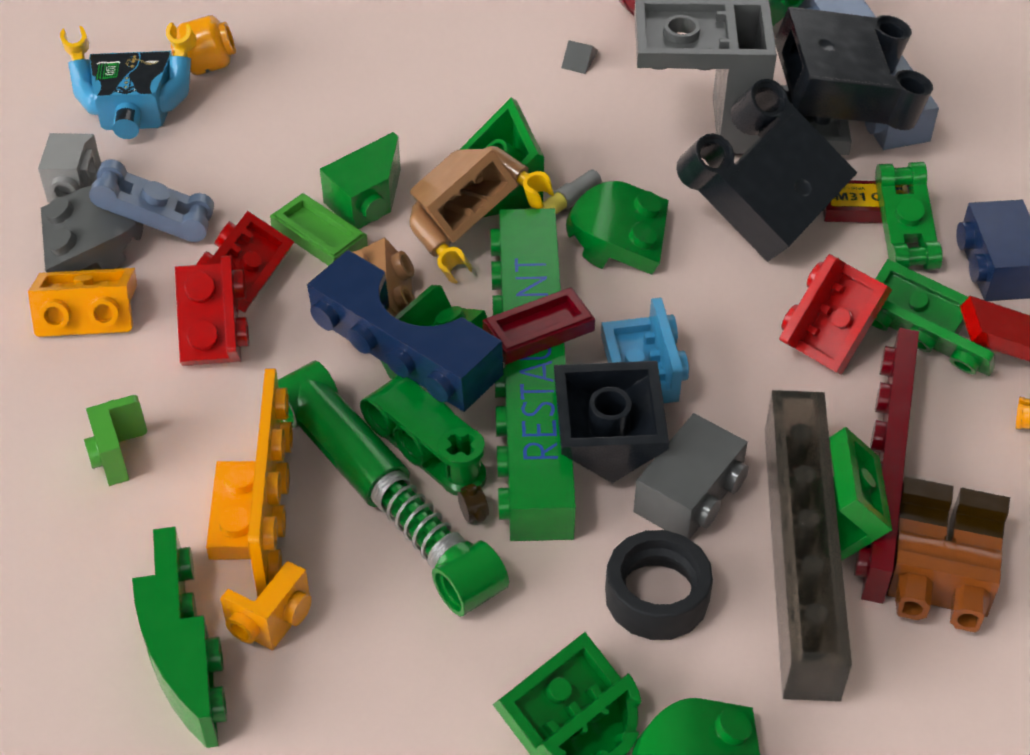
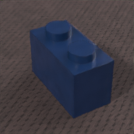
(997, 248)

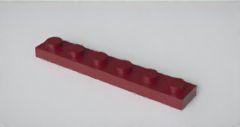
(889, 439)

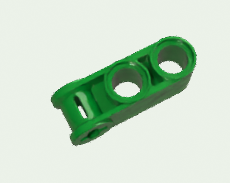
(426, 433)

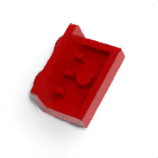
(834, 313)

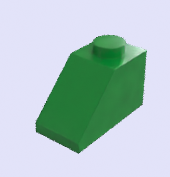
(363, 182)

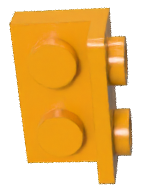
(82, 302)

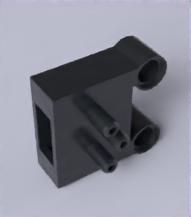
(844, 68)
(777, 181)

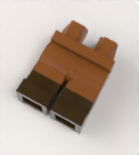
(951, 572)

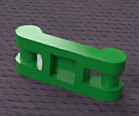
(908, 216)

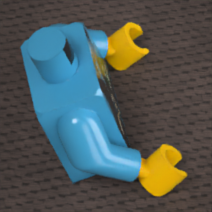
(131, 87)

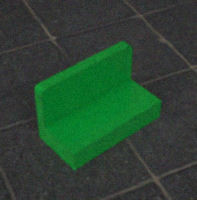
(858, 493)

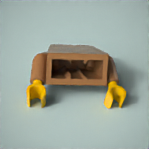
(462, 193)

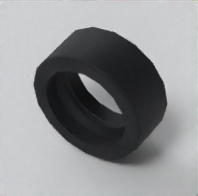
(657, 549)

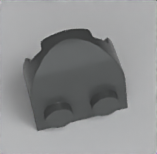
(82, 234)

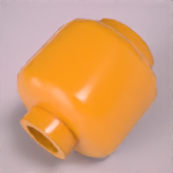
(213, 44)

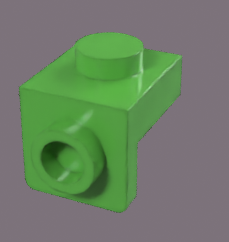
(112, 424)

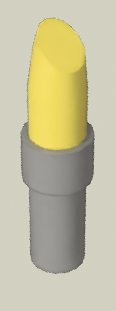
(569, 193)

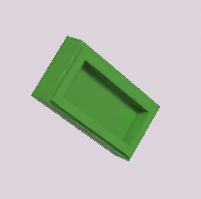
(317, 229)

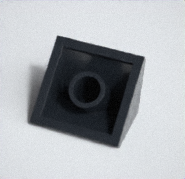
(611, 415)

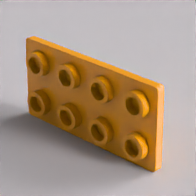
(247, 494)

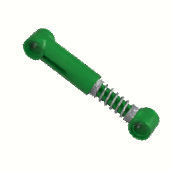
(461, 570)

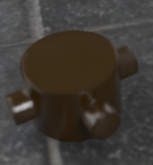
(473, 503)

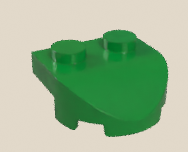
(619, 224)
(574, 705)
(700, 728)

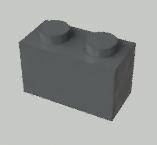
(691, 477)

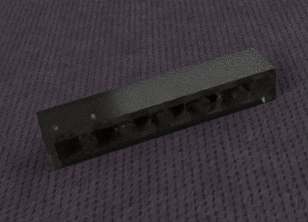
(806, 549)

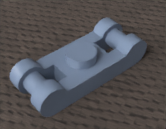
(151, 202)

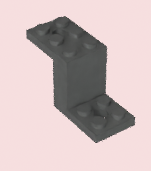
(722, 36)

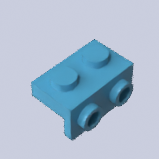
(649, 340)

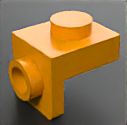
(275, 610)

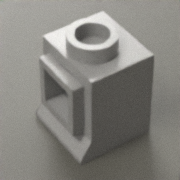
(68, 163)

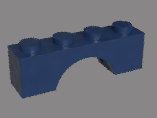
(448, 359)

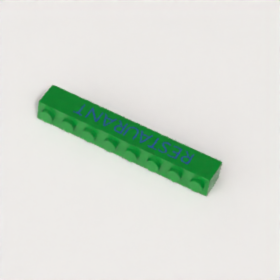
(539, 477)

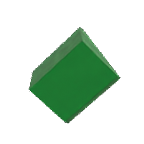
(511, 133)

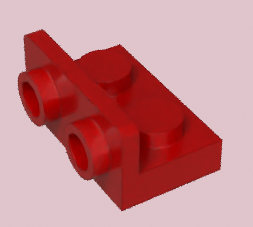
(254, 248)
(210, 313)

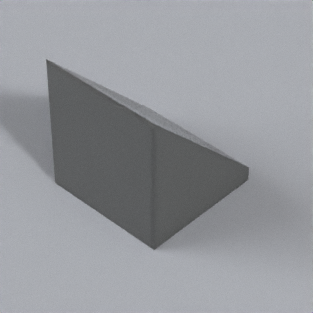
(578, 56)

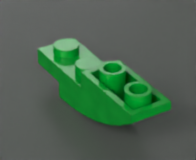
(179, 639)

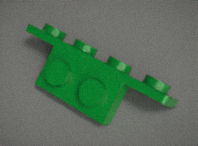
(934, 312)

